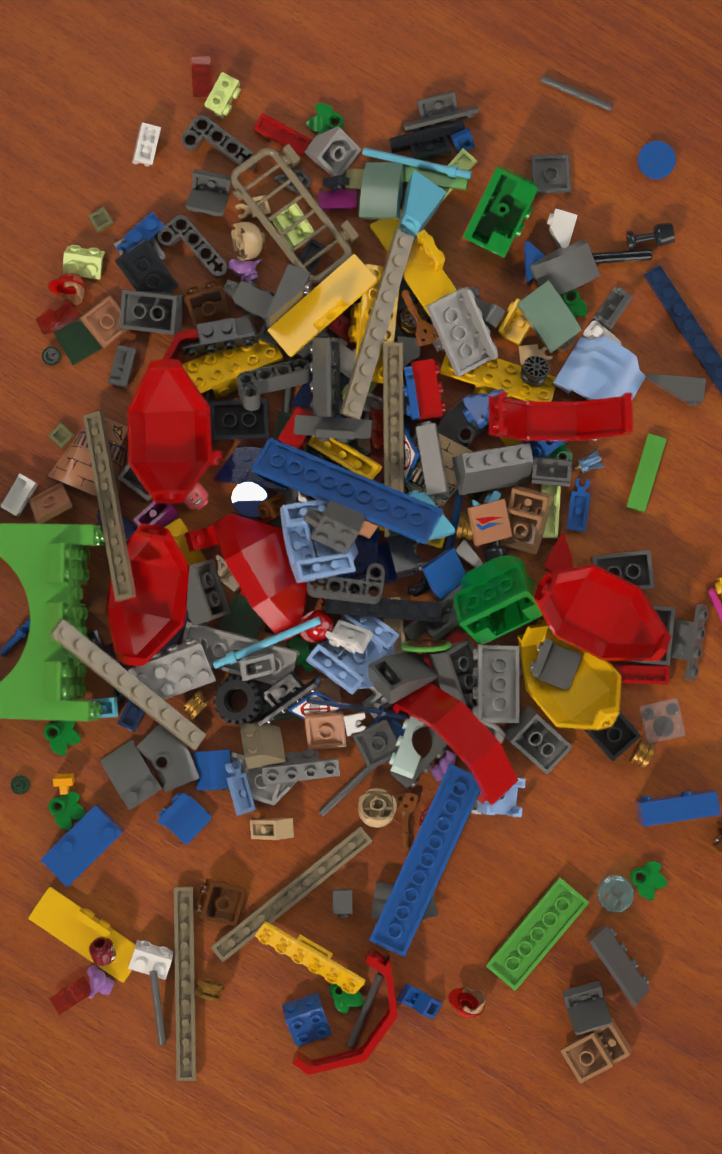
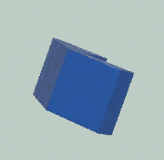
(419, 1000)

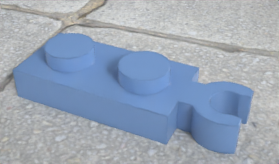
(239, 789)

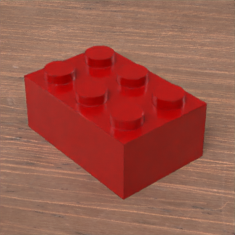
(428, 390)

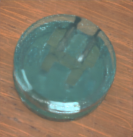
(615, 893)

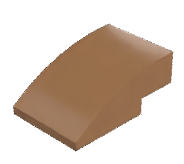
(527, 518)
(596, 1051)

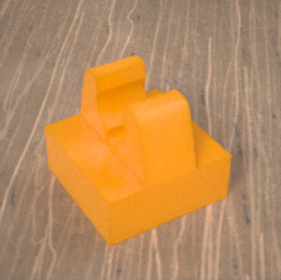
(64, 782)

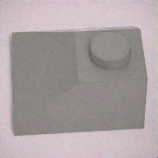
(333, 151)

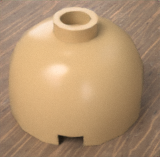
(247, 240)
(377, 808)

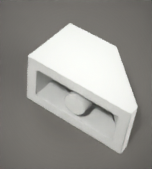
(561, 227)

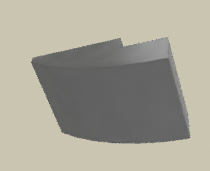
(566, 267)

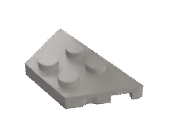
(265, 793)

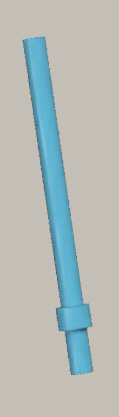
(452, 171)
(233, 657)

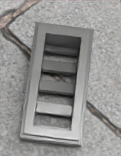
(467, 553)

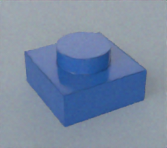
(462, 140)

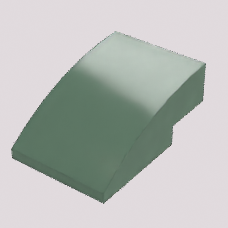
(381, 190)
(549, 316)

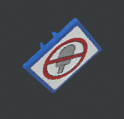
(411, 455)
(303, 708)

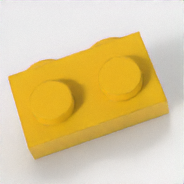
(515, 325)

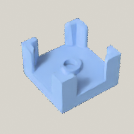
(506, 804)

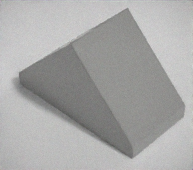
(257, 666)

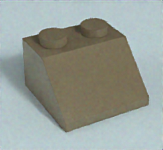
(262, 744)

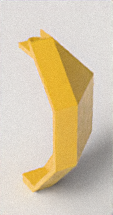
(593, 694)

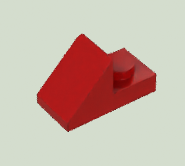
(201, 538)

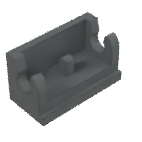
(613, 308)
(123, 366)
(552, 471)

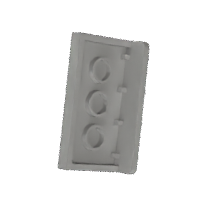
(462, 330)
(176, 669)
(496, 684)

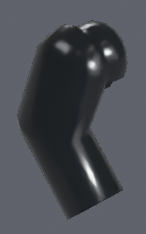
(419, 588)

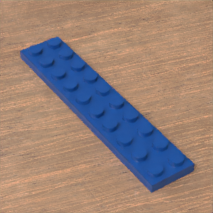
(333, 483)
(426, 860)

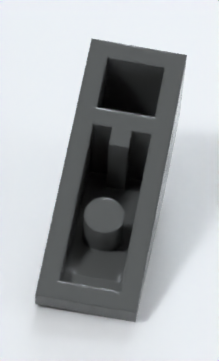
(683, 388)

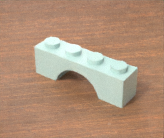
(407, 758)

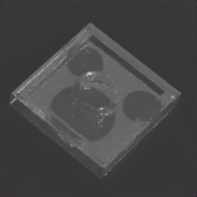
(662, 720)

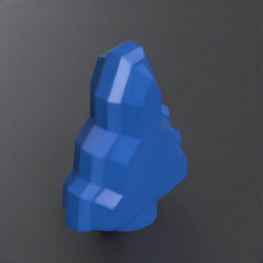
(478, 407)

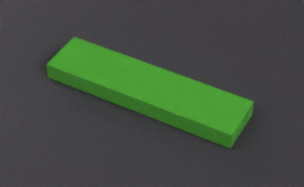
(438, 178)
(646, 472)

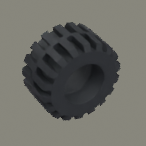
(224, 705)

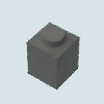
(342, 902)

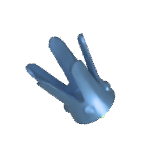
(590, 462)

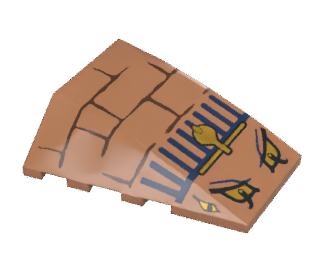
(75, 464)

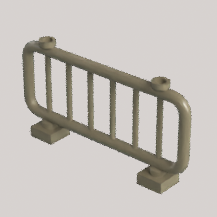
(290, 157)

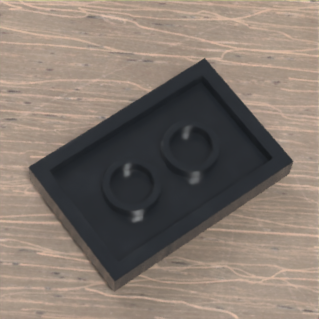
(146, 269)

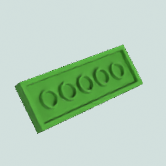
(537, 933)

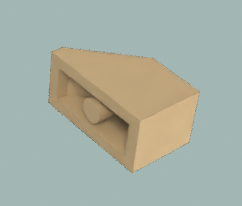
(272, 828)

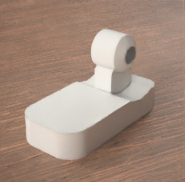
(596, 330)

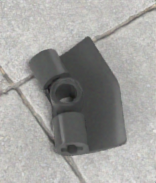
(455, 422)
(180, 765)
(381, 896)

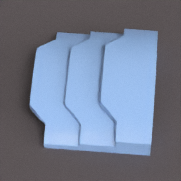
(600, 370)
(306, 556)
(349, 668)

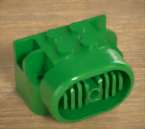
(493, 226)
(496, 599)

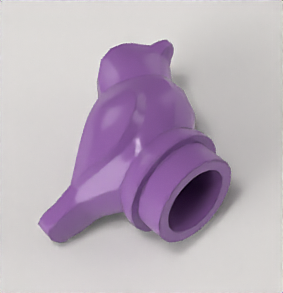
(244, 269)
(439, 769)
(99, 981)

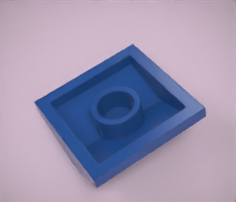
(212, 769)

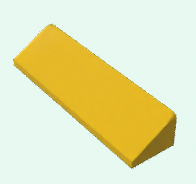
(347, 457)

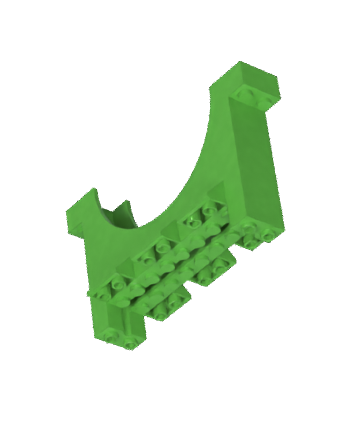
(52, 569)

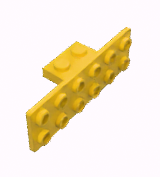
(424, 263)
(322, 305)
(360, 315)
(220, 369)
(503, 375)
(79, 928)
(311, 955)

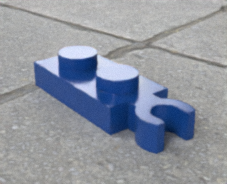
(147, 228)
(410, 392)
(578, 508)

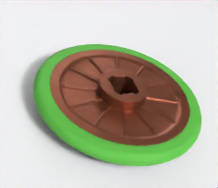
(425, 645)

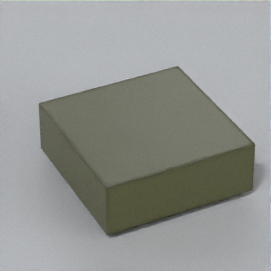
(355, 178)
(101, 219)
(61, 435)

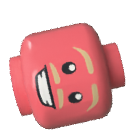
(197, 497)

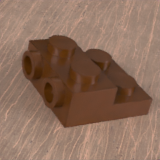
(207, 303)
(220, 902)

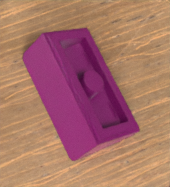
(337, 200)

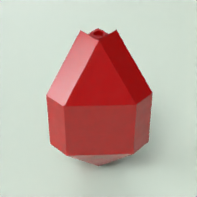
(168, 432)
(262, 569)
(159, 610)
(601, 614)

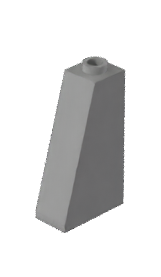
(432, 461)

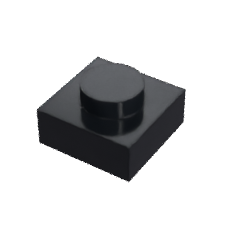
(336, 182)

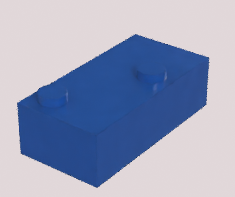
(677, 807)
(82, 845)

